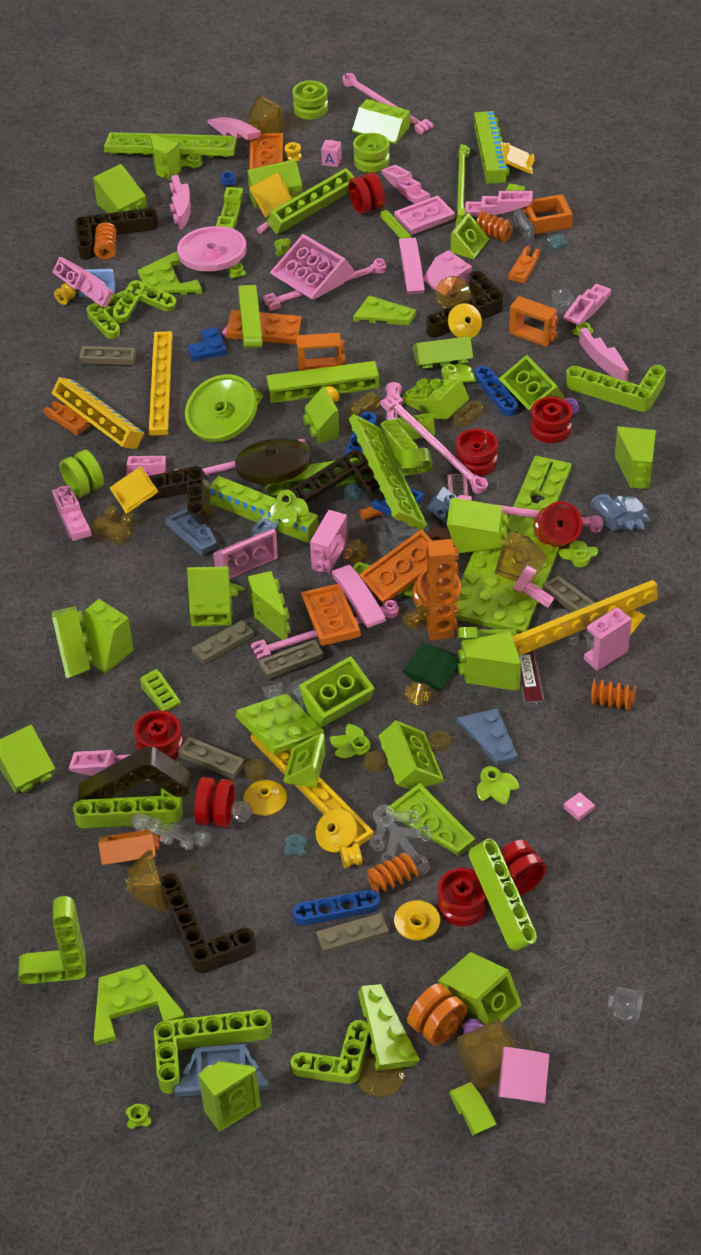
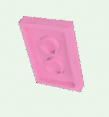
(424, 215)

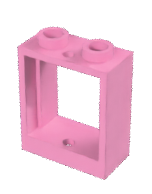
(329, 541)

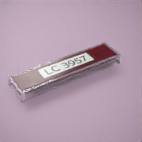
(530, 681)

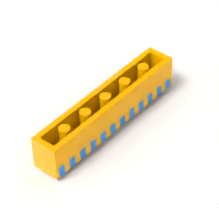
(98, 413)

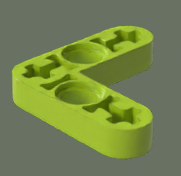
(141, 295)
(97, 313)
(467, 633)
(339, 1064)

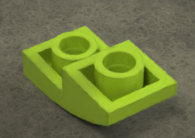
(473, 1107)

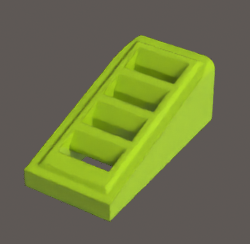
(153, 680)

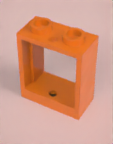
(553, 222)
(524, 306)
(320, 341)
(127, 846)

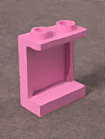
(610, 638)

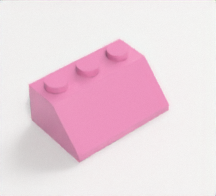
(248, 553)

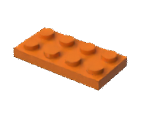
(266, 150)
(274, 327)
(397, 568)
(330, 614)

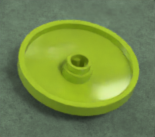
(221, 408)

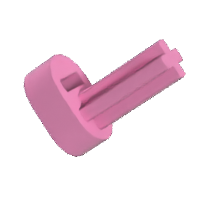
(524, 585)

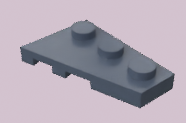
(194, 534)
(491, 735)

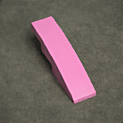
(234, 128)
(406, 186)
(504, 202)
(411, 266)
(587, 304)
(604, 357)
(359, 596)
(93, 761)

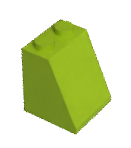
(118, 191)
(635, 455)
(476, 525)
(107, 635)
(490, 662)
(24, 760)
(483, 988)

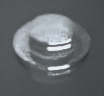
(241, 811)

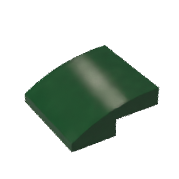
(431, 666)

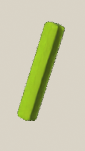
(391, 221)

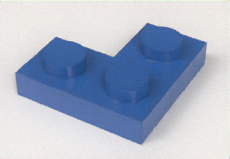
(210, 347)

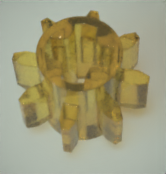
(355, 545)
(417, 693)

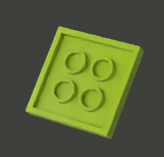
(278, 723)

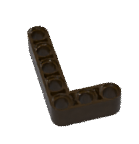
(124, 222)
(486, 300)
(333, 478)
(186, 481)
(134, 769)
(201, 948)

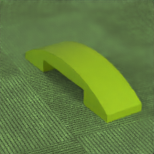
(231, 207)

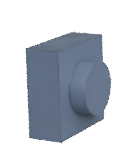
(263, 525)

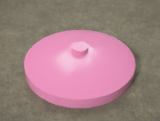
(212, 248)

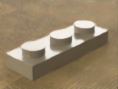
(107, 355)
(566, 594)
(222, 642)
(291, 659)
(211, 758)
(352, 933)

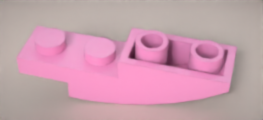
(180, 202)
(83, 281)
(71, 513)

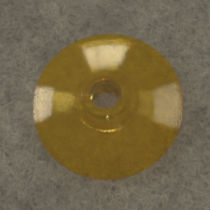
(452, 285)
(377, 1083)

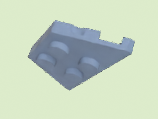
(208, 1056)

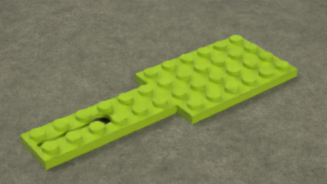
(489, 598)

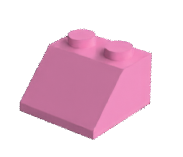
(444, 266)

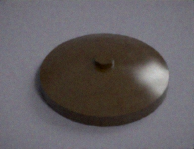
(273, 460)

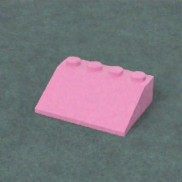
(312, 268)

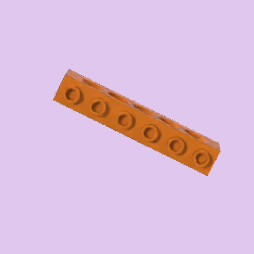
(441, 589)

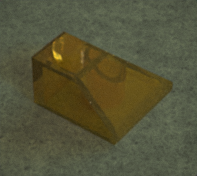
(266, 116)
(518, 553)
(145, 882)

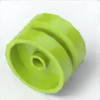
(310, 99)
(371, 152)
(82, 473)

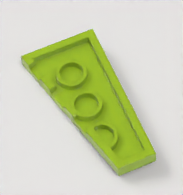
(444, 827)
(388, 1036)

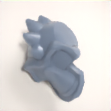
(621, 513)

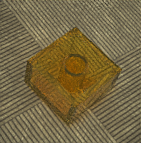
(482, 1052)

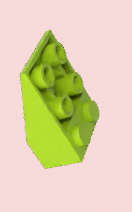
(437, 397)
(209, 596)
(268, 603)

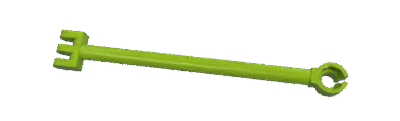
(463, 153)

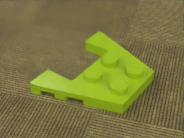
(162, 276)
(128, 993)

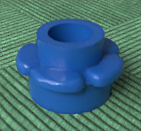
(228, 178)

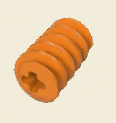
(495, 227)
(105, 241)
(612, 695)
(391, 872)

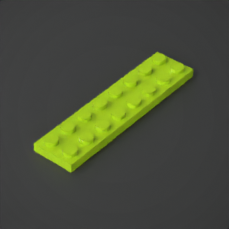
(188, 144)
(387, 473)

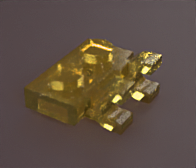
(112, 531)

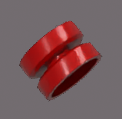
(366, 193)
(551, 419)
(477, 450)
(558, 524)
(160, 731)
(214, 802)
(524, 865)
(461, 897)

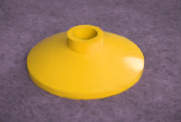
(457, 321)
(267, 803)
(344, 831)
(417, 912)

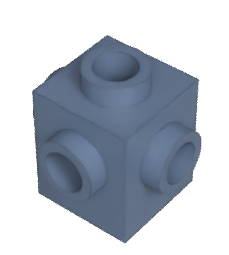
(440, 504)

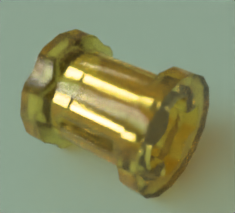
(416, 617)

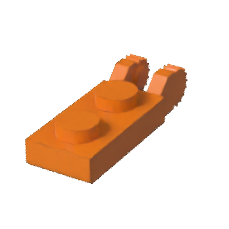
(524, 265)
(67, 418)

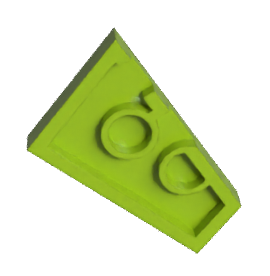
(382, 310)

